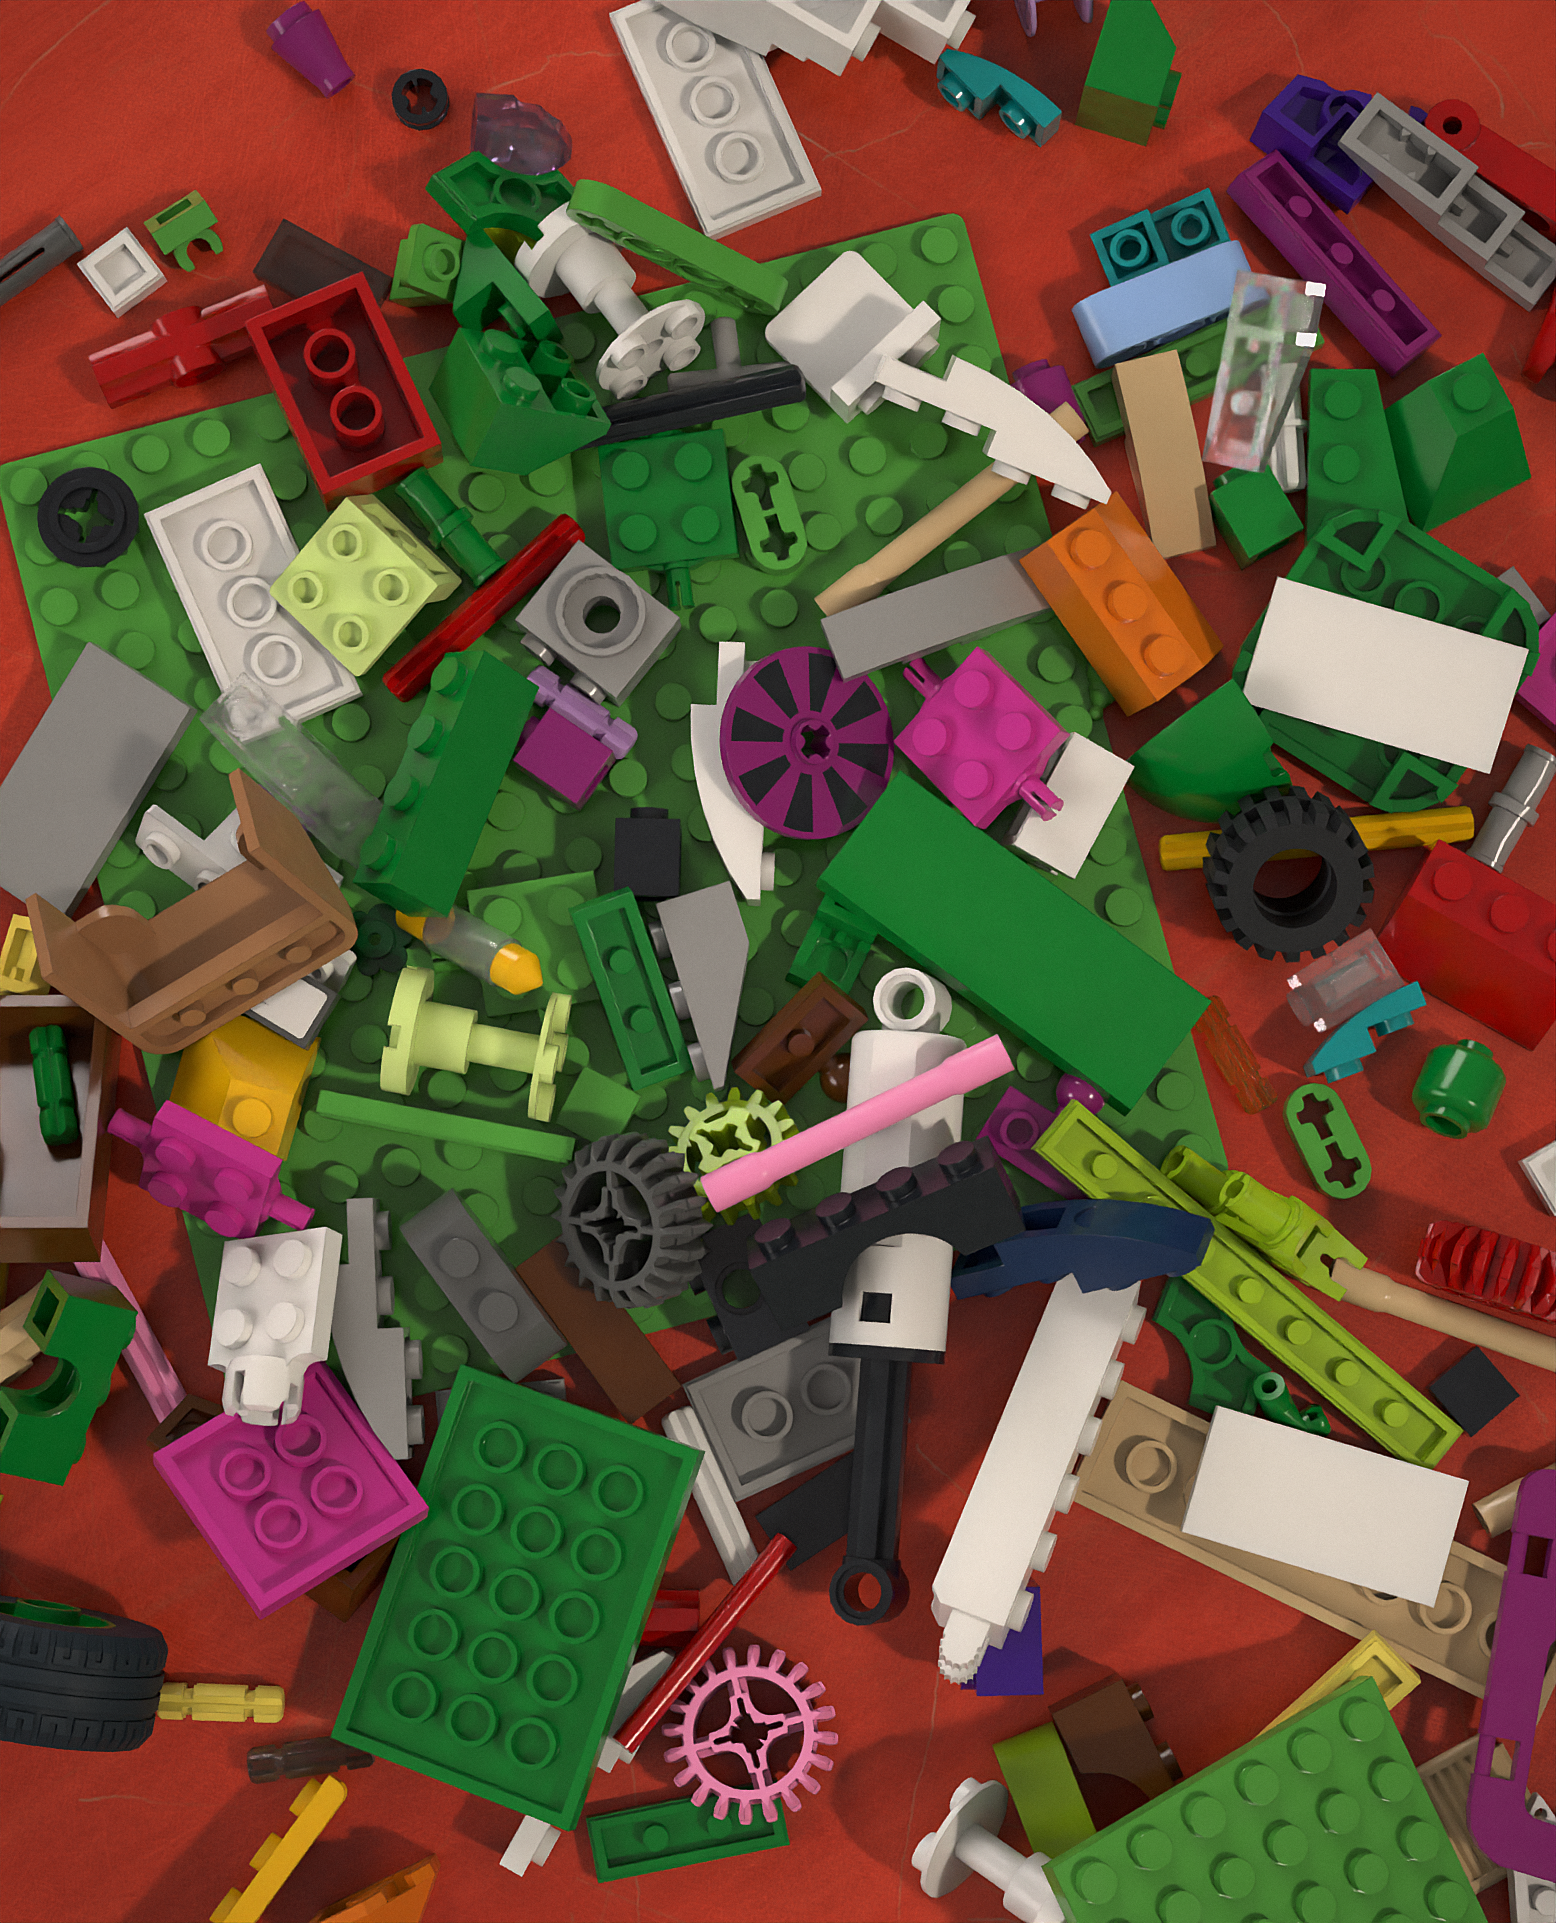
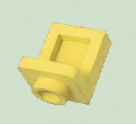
(19, 961)

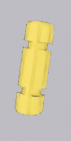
(221, 1702)

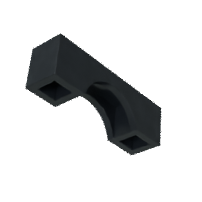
(952, 1197)

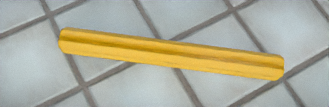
(1376, 831)

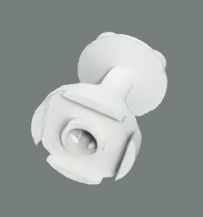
(601, 281)
(970, 1843)

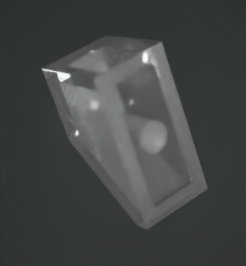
(1342, 982)

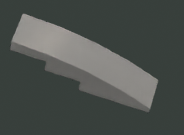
(1451, 201)
(933, 615)

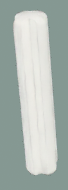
(714, 1496)

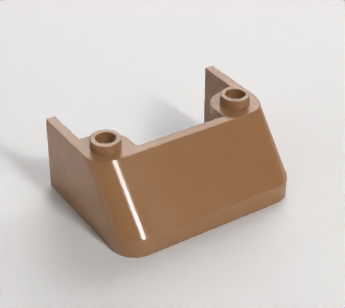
(210, 952)

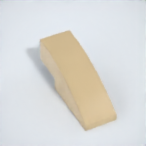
(1164, 453)

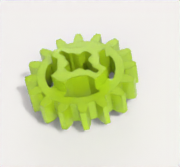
(728, 1133)

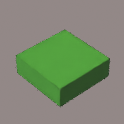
(597, 1106)

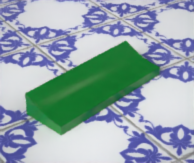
(1012, 943)

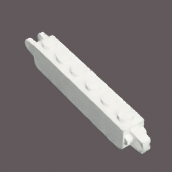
(1029, 1471)

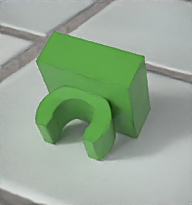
(182, 223)

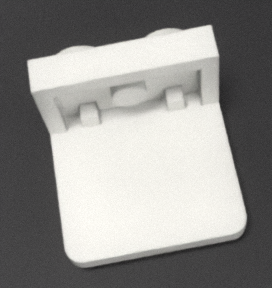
(844, 328)

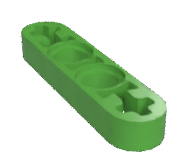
(676, 247)

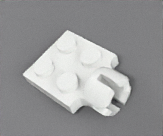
(273, 1320)

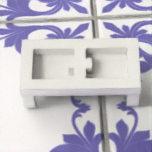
(1089, 785)

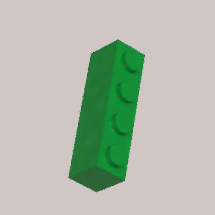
(445, 784)

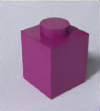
(562, 758)

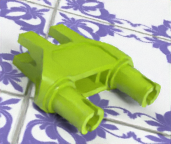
(1273, 1226)

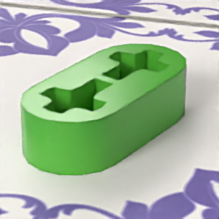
(784, 511)
(1341, 1135)

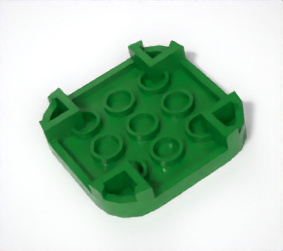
(1405, 570)

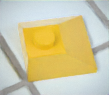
(247, 1082)

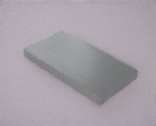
(84, 777)

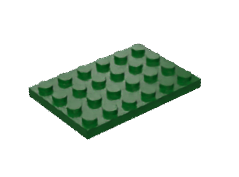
(518, 1596)

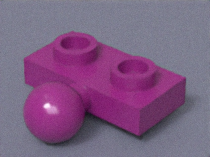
(1021, 1121)

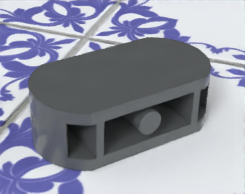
(483, 1285)

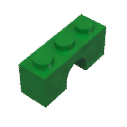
(87, 1330)

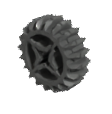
(632, 1220)

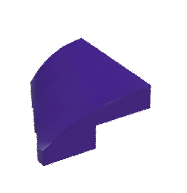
(1306, 130)

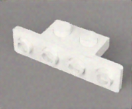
(202, 861)

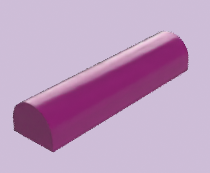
(1329, 254)

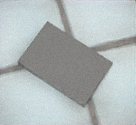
(778, 1410)

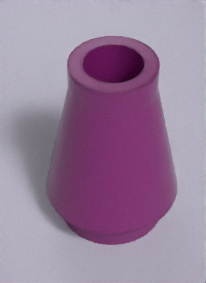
(310, 48)

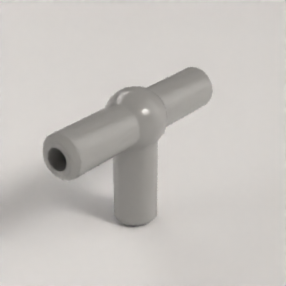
(726, 356)

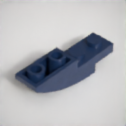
(1095, 1239)

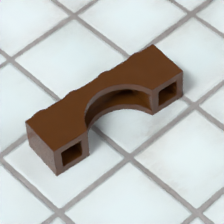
(1109, 1736)

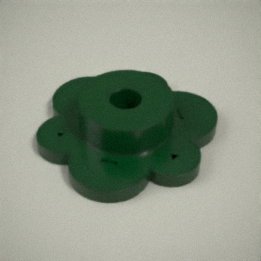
(390, 952)

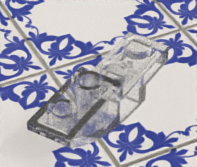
(294, 767)

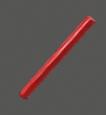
(704, 1643)

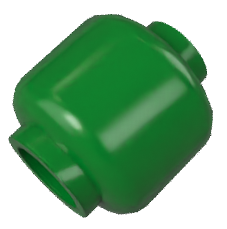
(1458, 1089)

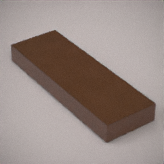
(600, 1334)

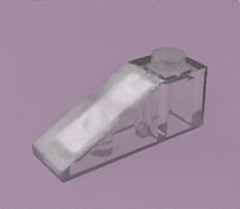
(1261, 366)

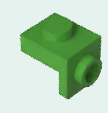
(426, 268)

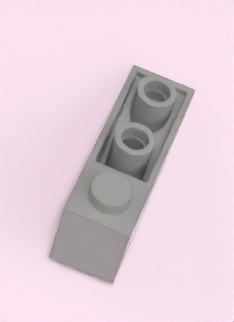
(711, 960)

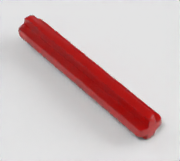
(484, 607)

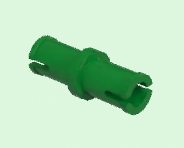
(449, 526)

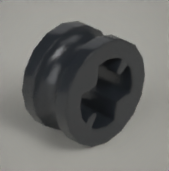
(402, 106)

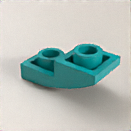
(980, 85)
(1159, 237)
(1342, 1049)

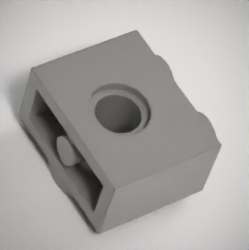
(602, 663)

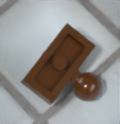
(804, 1042)

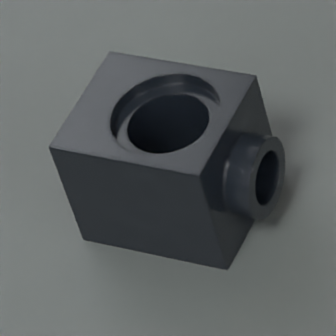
(648, 854)

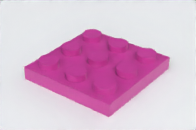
(292, 1497)

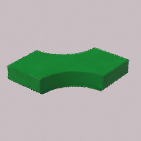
(488, 196)
(1217, 1360)

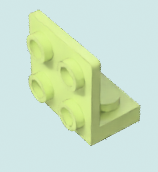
(361, 582)

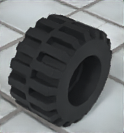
(1304, 919)

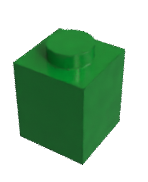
(1253, 514)

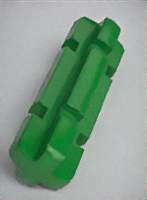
(53, 1085)

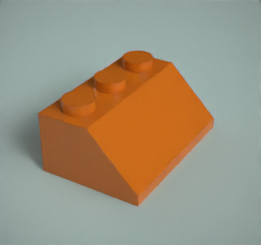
(1122, 605)

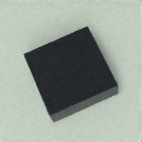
(1472, 1391)

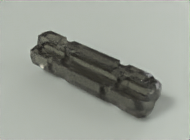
(304, 1759)

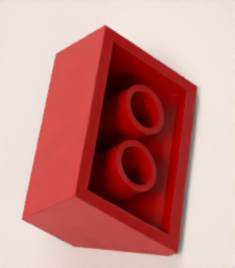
(1476, 943)

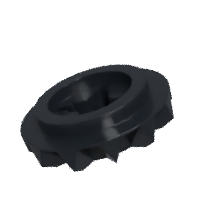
(74, 493)

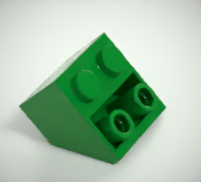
(515, 401)

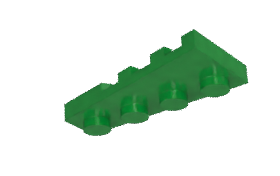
(1348, 448)

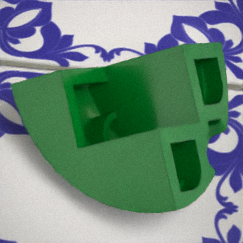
(1209, 759)

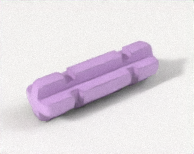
(583, 712)

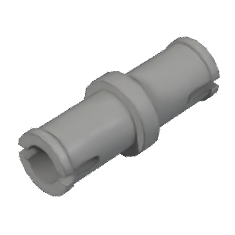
(1514, 808)

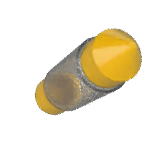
(477, 949)

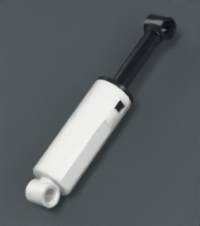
(893, 1290)

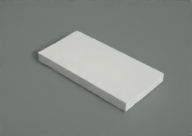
(716, 119)
(223, 558)
(1384, 675)
(1324, 1506)

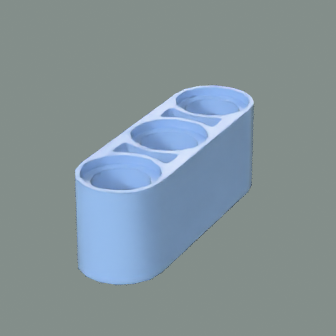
(1160, 305)

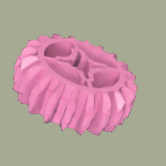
(696, 1748)

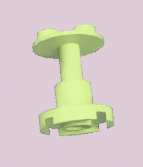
(450, 1039)

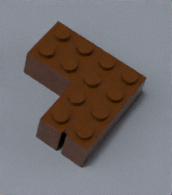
(51, 1193)

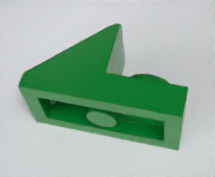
(493, 288)

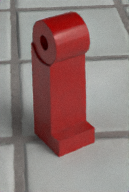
(1500, 163)

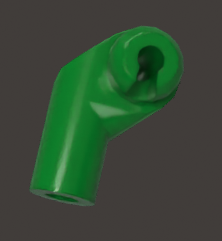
(1280, 1408)

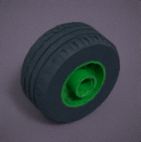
(77, 1677)

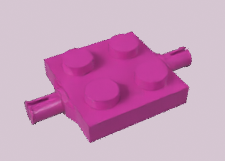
(982, 738)
(209, 1172)

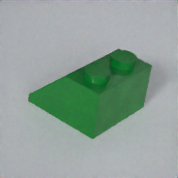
(1130, 74)

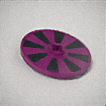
(762, 744)

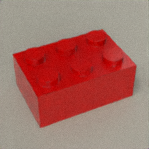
(344, 390)

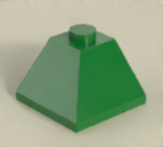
(1455, 444)

